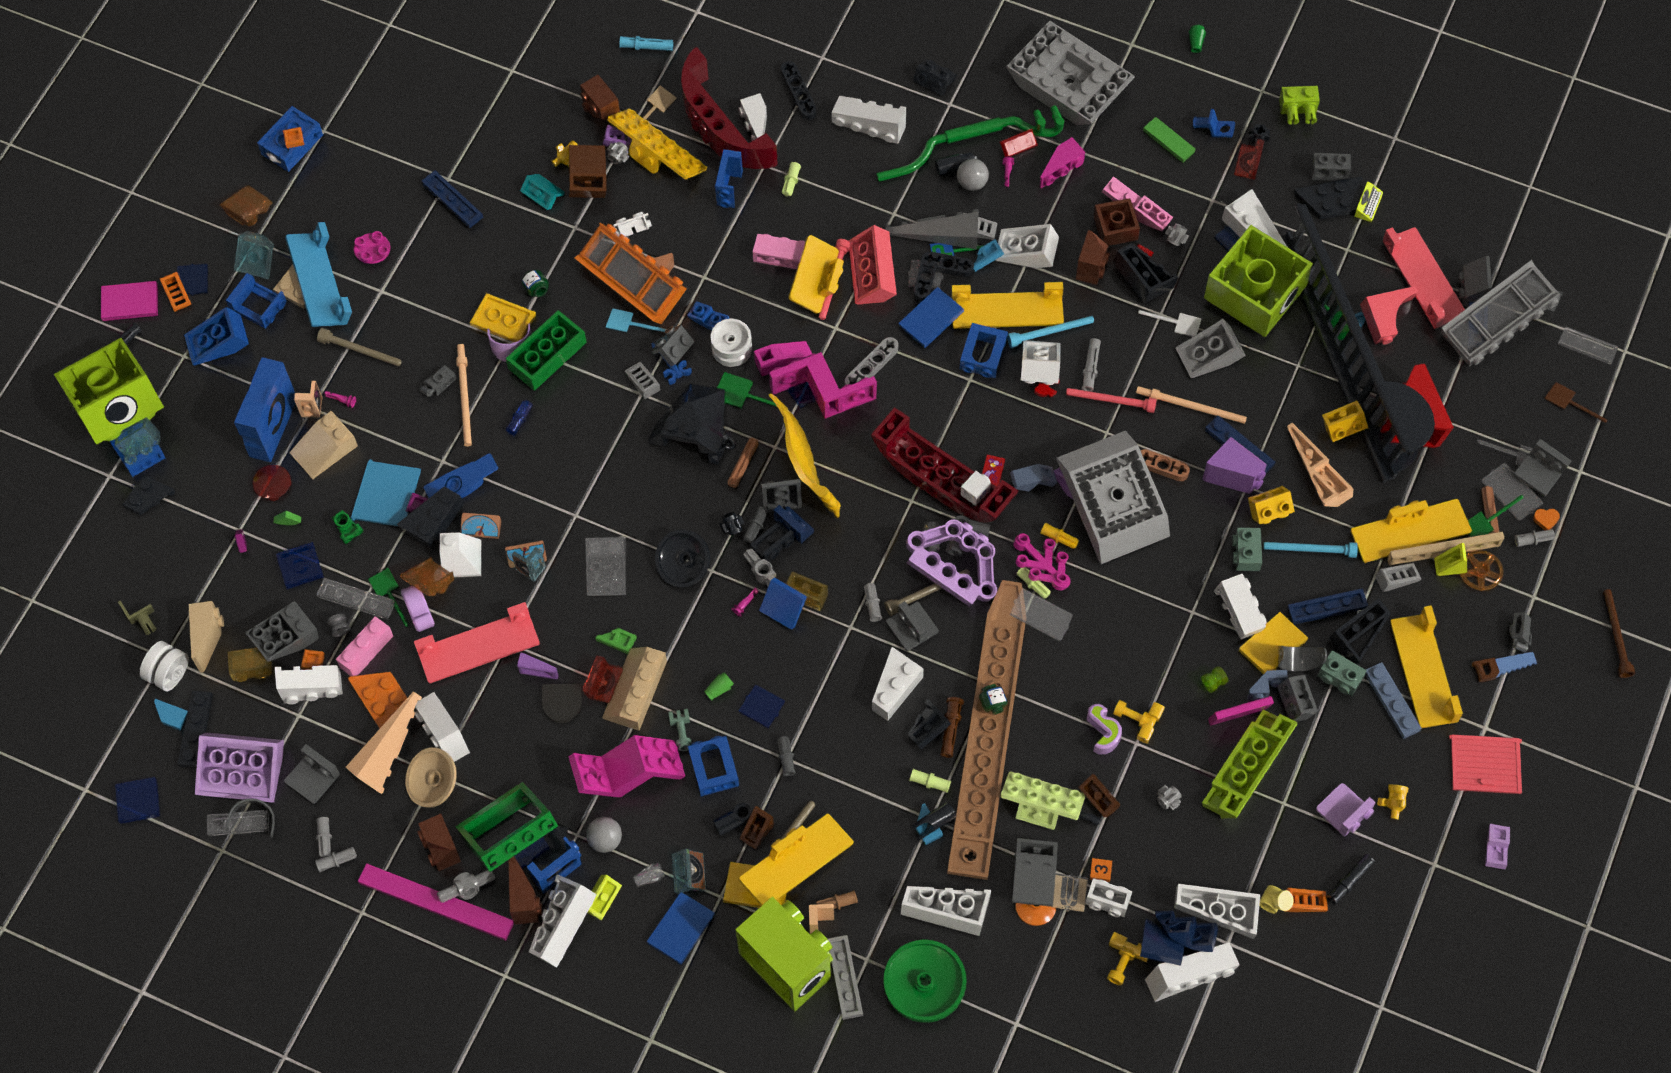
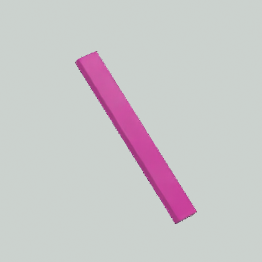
(427, 899)

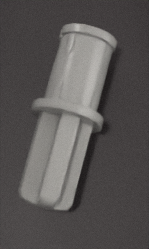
(1534, 537)
(872, 602)
(323, 836)
(335, 859)

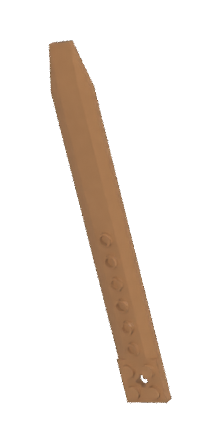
(987, 739)

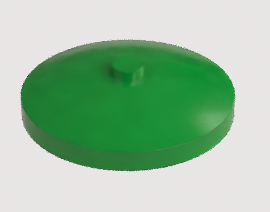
(925, 981)

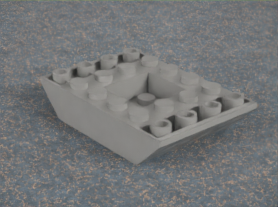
(1061, 56)
(1115, 524)

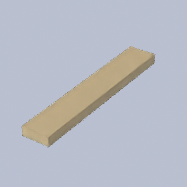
(1433, 550)

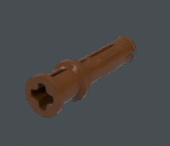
(954, 717)

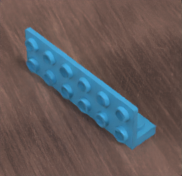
(317, 279)

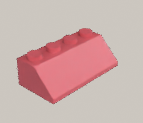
(872, 266)

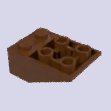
(587, 171)

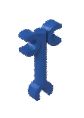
(675, 371)

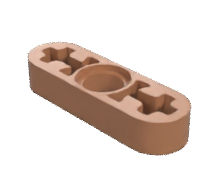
(1170, 461)

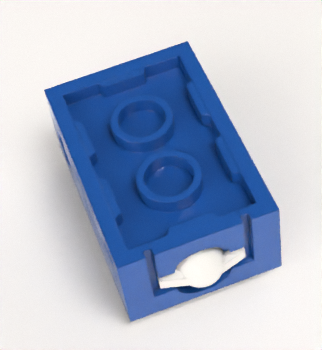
(273, 143)

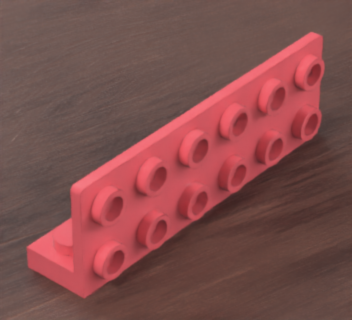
(1422, 271)
(477, 645)

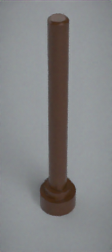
(1625, 668)

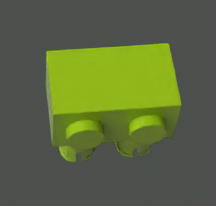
(1299, 100)

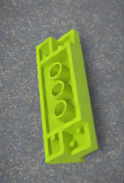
(1248, 764)

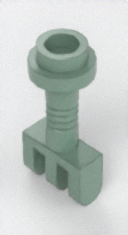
(683, 742)

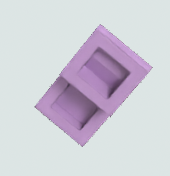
(1497, 846)

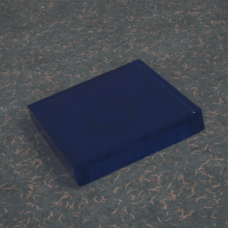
(299, 565)
(137, 800)

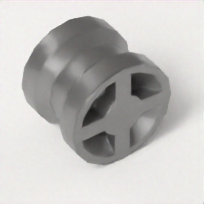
(338, 625)

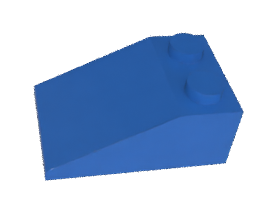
(216, 337)

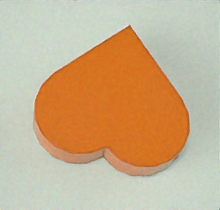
(1546, 519)

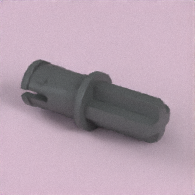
(755, 524)
(786, 756)

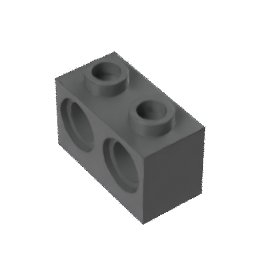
(1330, 166)
(1297, 698)

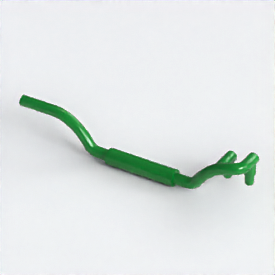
(975, 130)

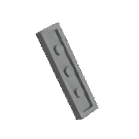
(845, 978)

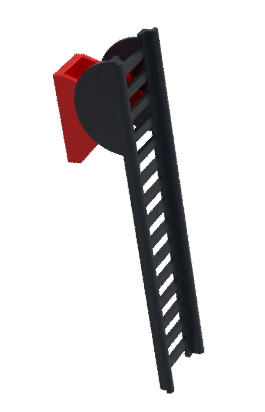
(1410, 410)

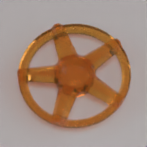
(1482, 570)

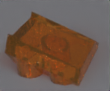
(246, 205)
(428, 577)

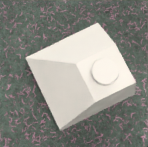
(460, 554)

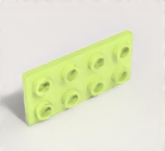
(1041, 801)

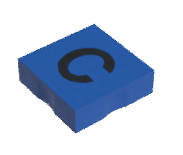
(265, 409)

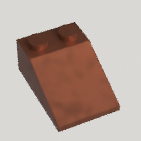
(523, 902)

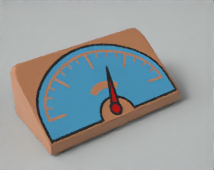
(481, 525)
(524, 550)

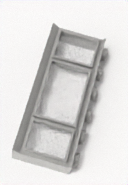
(1500, 314)

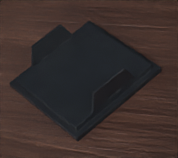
(557, 846)

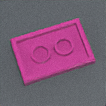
(129, 301)
(1240, 710)

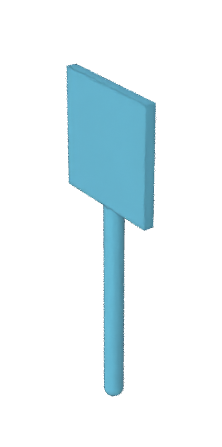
(621, 320)

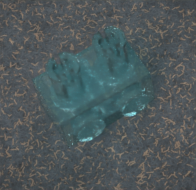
(137, 440)

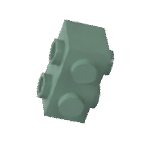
(1248, 549)
(1341, 673)

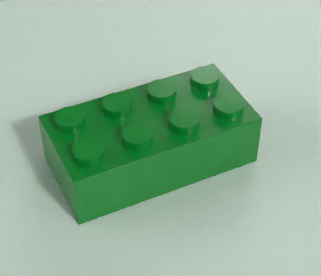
(546, 350)

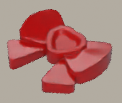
(1044, 390)

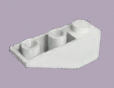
(755, 114)

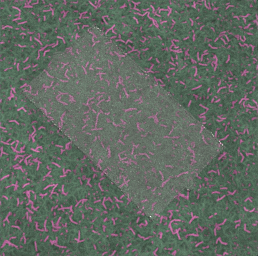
(1509, 487)
(1041, 614)

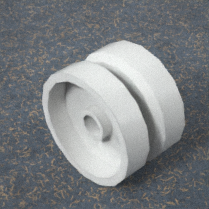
(731, 342)
(164, 666)

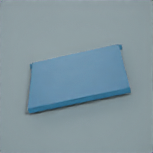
(385, 493)

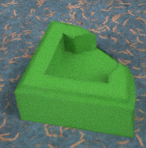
(287, 518)

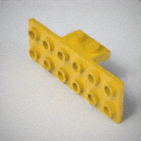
(652, 147)
(1410, 527)
(795, 859)

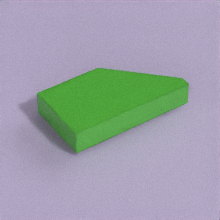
(618, 639)

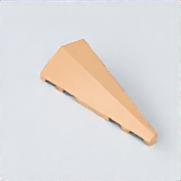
(1328, 482)
(376, 757)

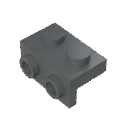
(673, 344)

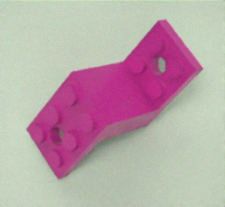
(822, 383)
(626, 766)

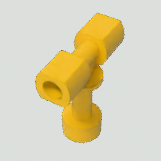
(1145, 721)
(1128, 952)

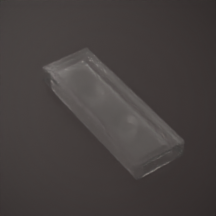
(1588, 345)
(240, 822)

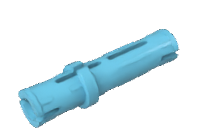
(645, 43)

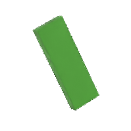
(1169, 139)

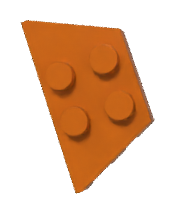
(379, 695)

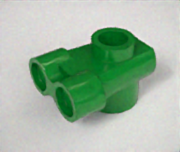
(349, 530)

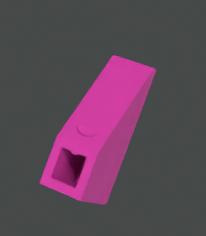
(1065, 158)
(780, 355)

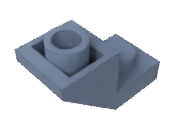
(1029, 477)
(1261, 687)

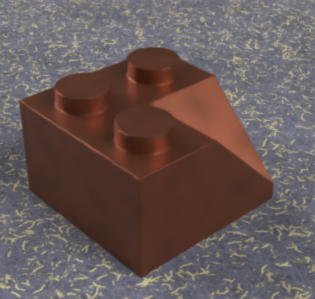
(598, 98)
(1116, 222)
(1092, 259)
(438, 840)

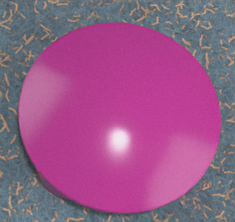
(371, 247)

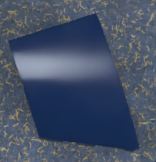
(1188, 932)
(1159, 946)

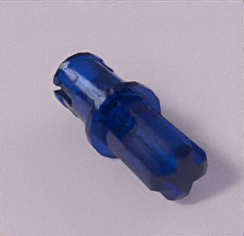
(519, 417)

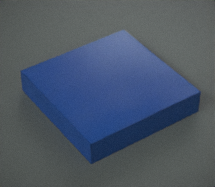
(783, 603)

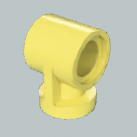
(1276, 899)

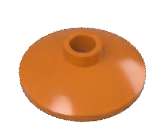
(1035, 915)

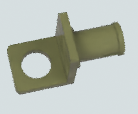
(142, 617)

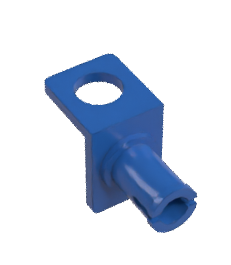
(1214, 125)

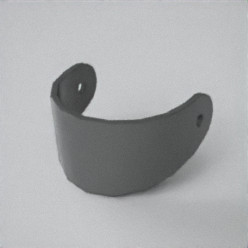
(1301, 658)
(247, 801)

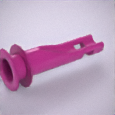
(1008, 162)
(344, 399)
(742, 604)

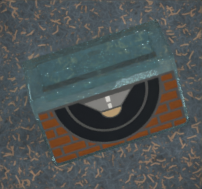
(530, 566)
(688, 871)

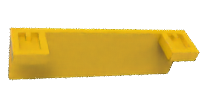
(1010, 308)
(1425, 670)

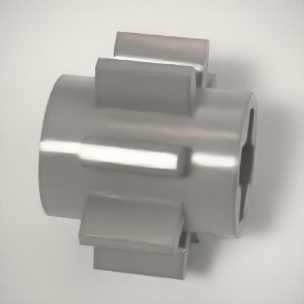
(617, 153)
(1177, 234)
(1168, 797)

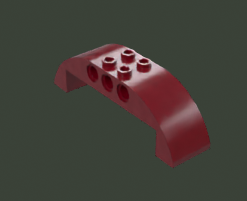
(714, 124)
(935, 469)

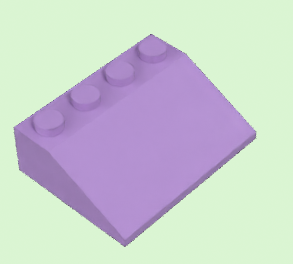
(238, 766)

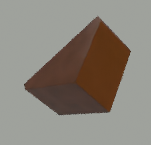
(757, 828)

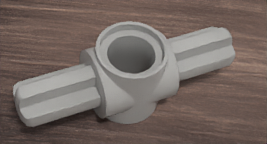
(759, 565)
(465, 886)

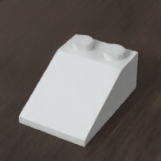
(1029, 245)
(1040, 362)

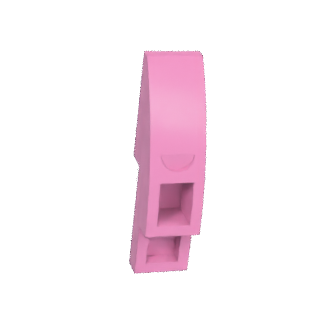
(1146, 210)

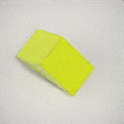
(1452, 561)

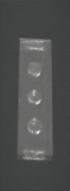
(356, 598)

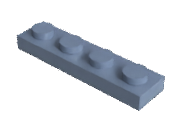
(1392, 700)

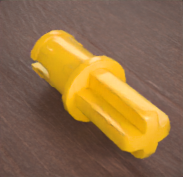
(1059, 536)

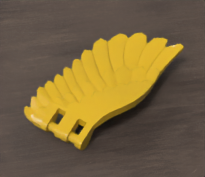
(802, 458)

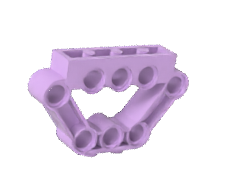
(950, 584)

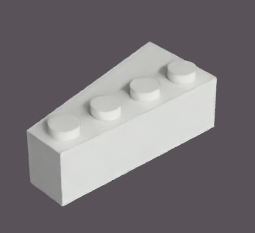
(870, 118)
(1227, 908)
(1194, 970)

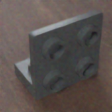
(1542, 467)
(312, 775)

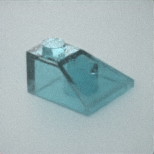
(254, 254)

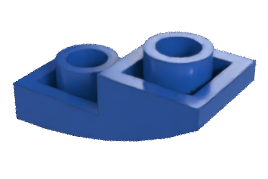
(705, 316)

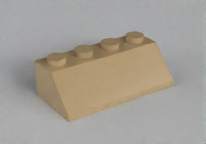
(636, 687)

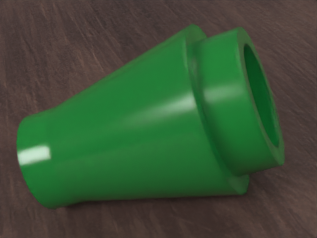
(1196, 35)

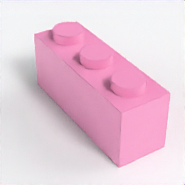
(777, 251)
(364, 647)

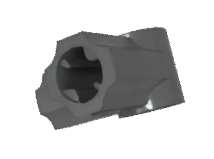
(953, 547)

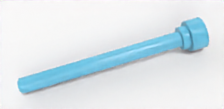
(1015, 339)
(1349, 549)

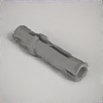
(1090, 371)

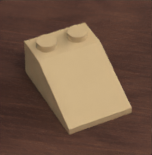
(323, 445)
(204, 632)

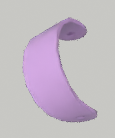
(501, 350)

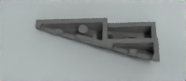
(952, 230)

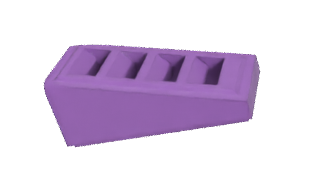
(615, 132)
(532, 666)

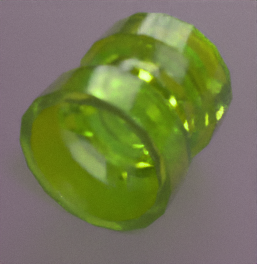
(1213, 680)

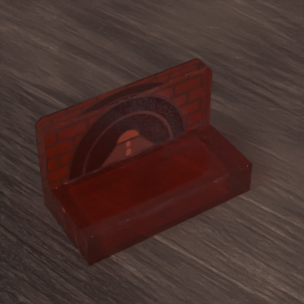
(1249, 160)
(602, 680)

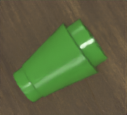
(719, 686)

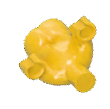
(562, 154)
(1396, 800)

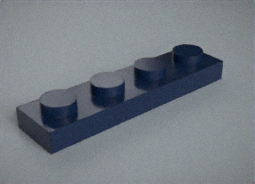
(452, 199)
(1223, 431)
(1327, 606)

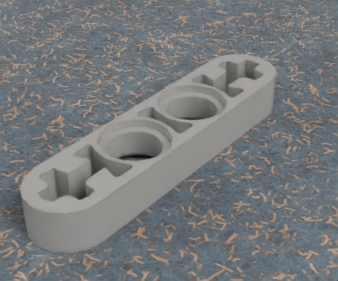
(872, 365)

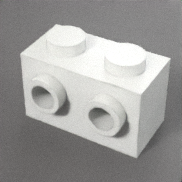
(1108, 898)

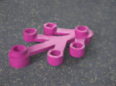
(1057, 577)

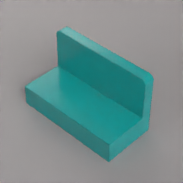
(541, 190)

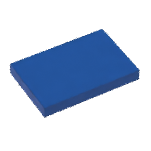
(931, 317)
(680, 928)

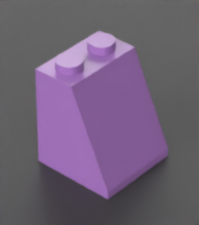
(1235, 468)

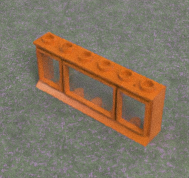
(631, 273)

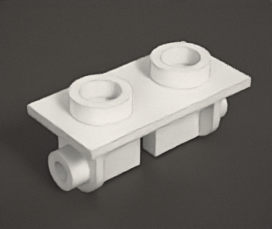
(638, 221)

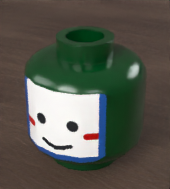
(535, 283)
(993, 699)

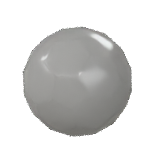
(972, 174)
(603, 834)

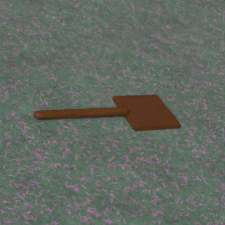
(1563, 396)

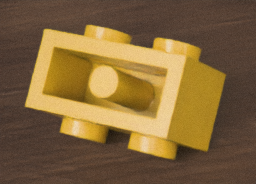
(1345, 421)
(1271, 505)

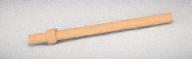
(461, 363)
(1190, 404)

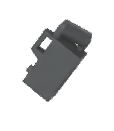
(438, 382)
(1521, 632)

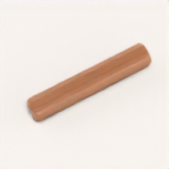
(743, 462)
(1489, 507)

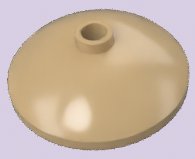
(423, 777)

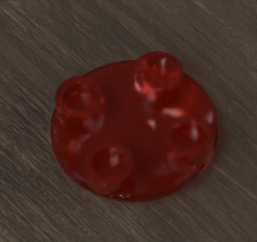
(271, 482)

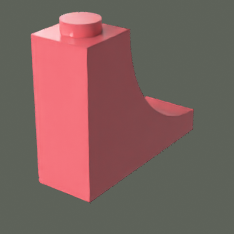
(1381, 313)

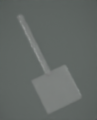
(1521, 455)

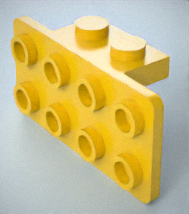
(816, 274)

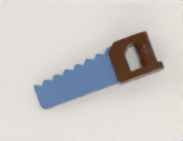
(1503, 665)

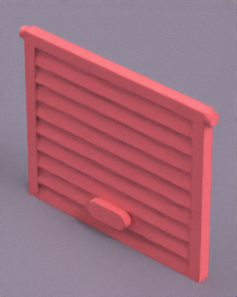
(1486, 764)

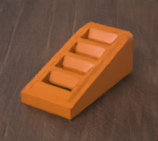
(169, 280)
(1304, 894)

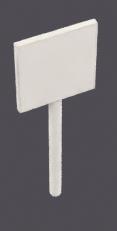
(1186, 324)

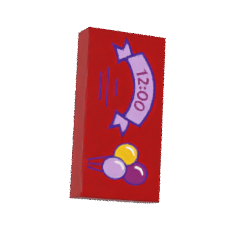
(993, 468)

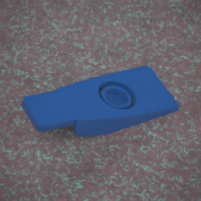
(465, 478)

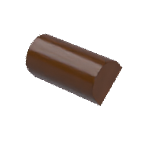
(1099, 796)

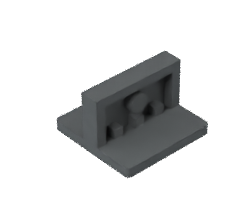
(911, 625)

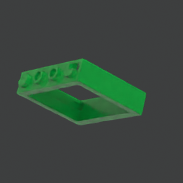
(497, 812)

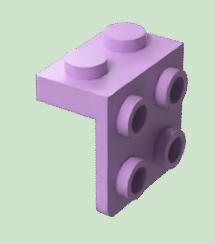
(1345, 809)

